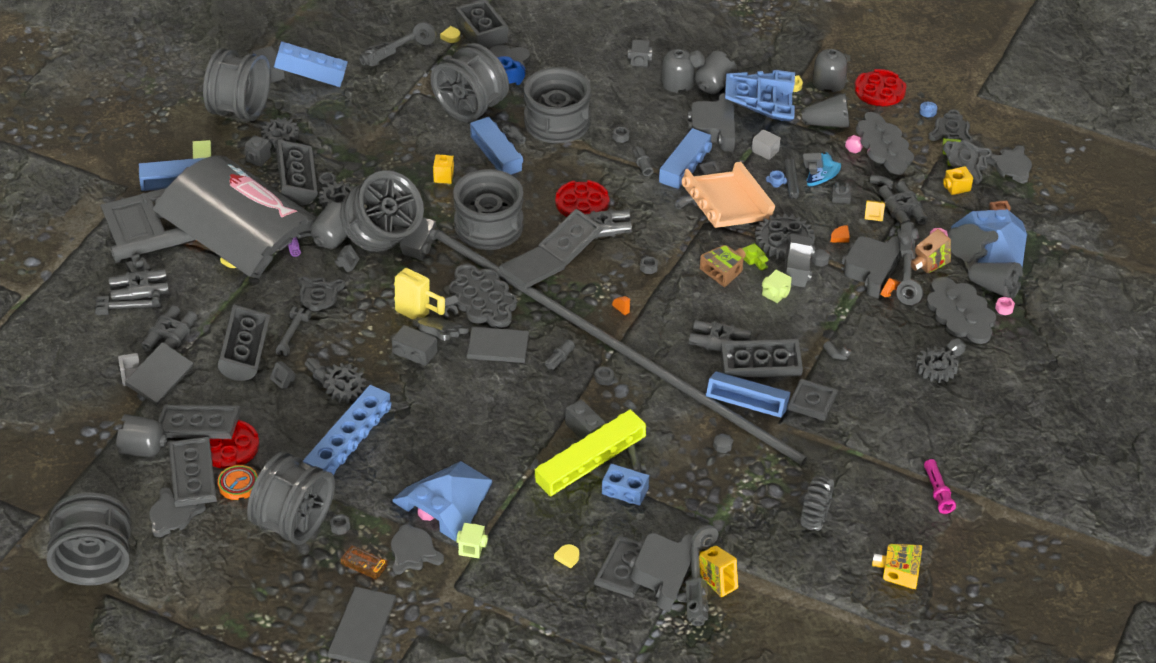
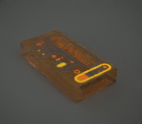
(364, 562)

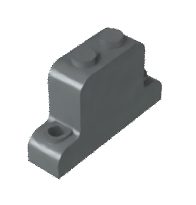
(716, 120)
(872, 262)
(662, 566)

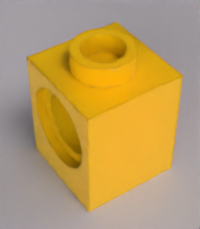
(443, 169)
(958, 180)

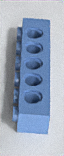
(350, 430)

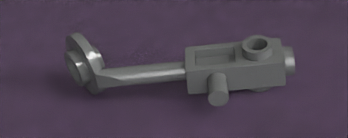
(376, 53)
(908, 237)
(696, 589)

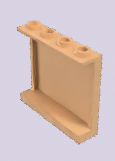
(729, 196)

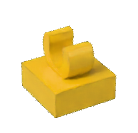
(874, 210)

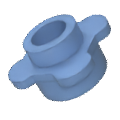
(776, 178)

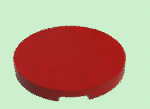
(880, 87)
(584, 196)
(237, 450)

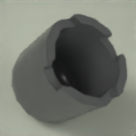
(830, 70)
(677, 71)
(712, 75)
(327, 227)
(140, 436)

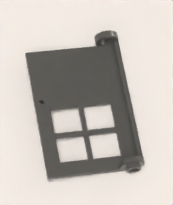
(138, 227)

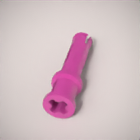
(941, 492)

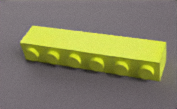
(590, 452)

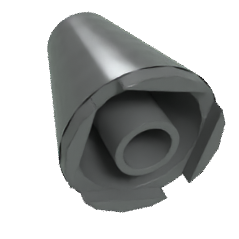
(829, 112)
(997, 277)

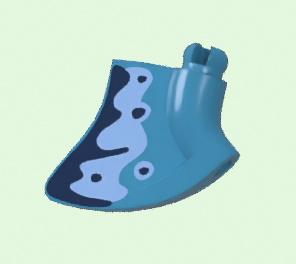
(829, 170)

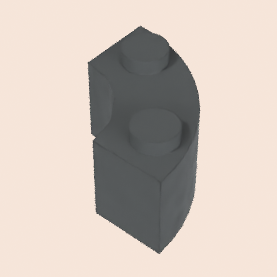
(798, 259)

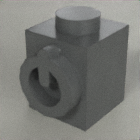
(640, 53)
(257, 150)

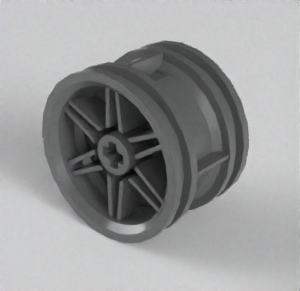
(469, 82)
(236, 84)
(557, 105)
(390, 203)
(488, 209)
(291, 498)
(89, 539)

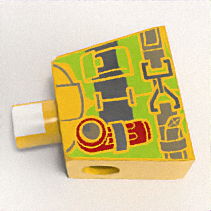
(900, 564)
(719, 570)

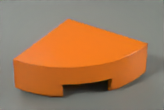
(840, 234)
(890, 285)
(622, 304)

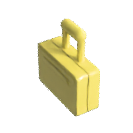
(413, 295)

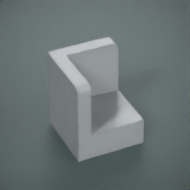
(766, 144)
(128, 365)

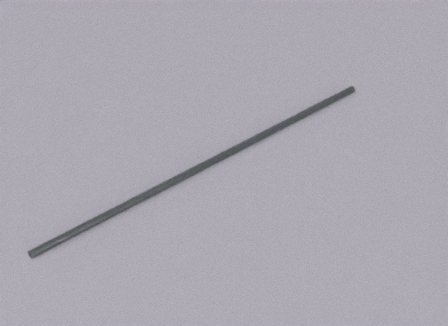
(630, 353)

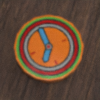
(237, 481)

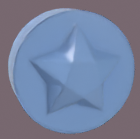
(928, 109)

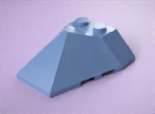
(763, 93)
(1011, 233)
(448, 496)

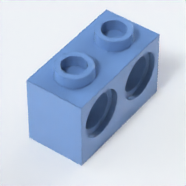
(625, 484)

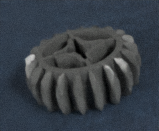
(817, 502)

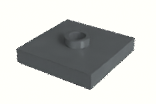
(812, 399)

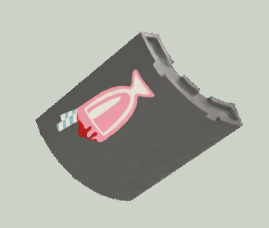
(233, 213)

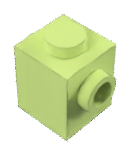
(776, 286)
(471, 540)

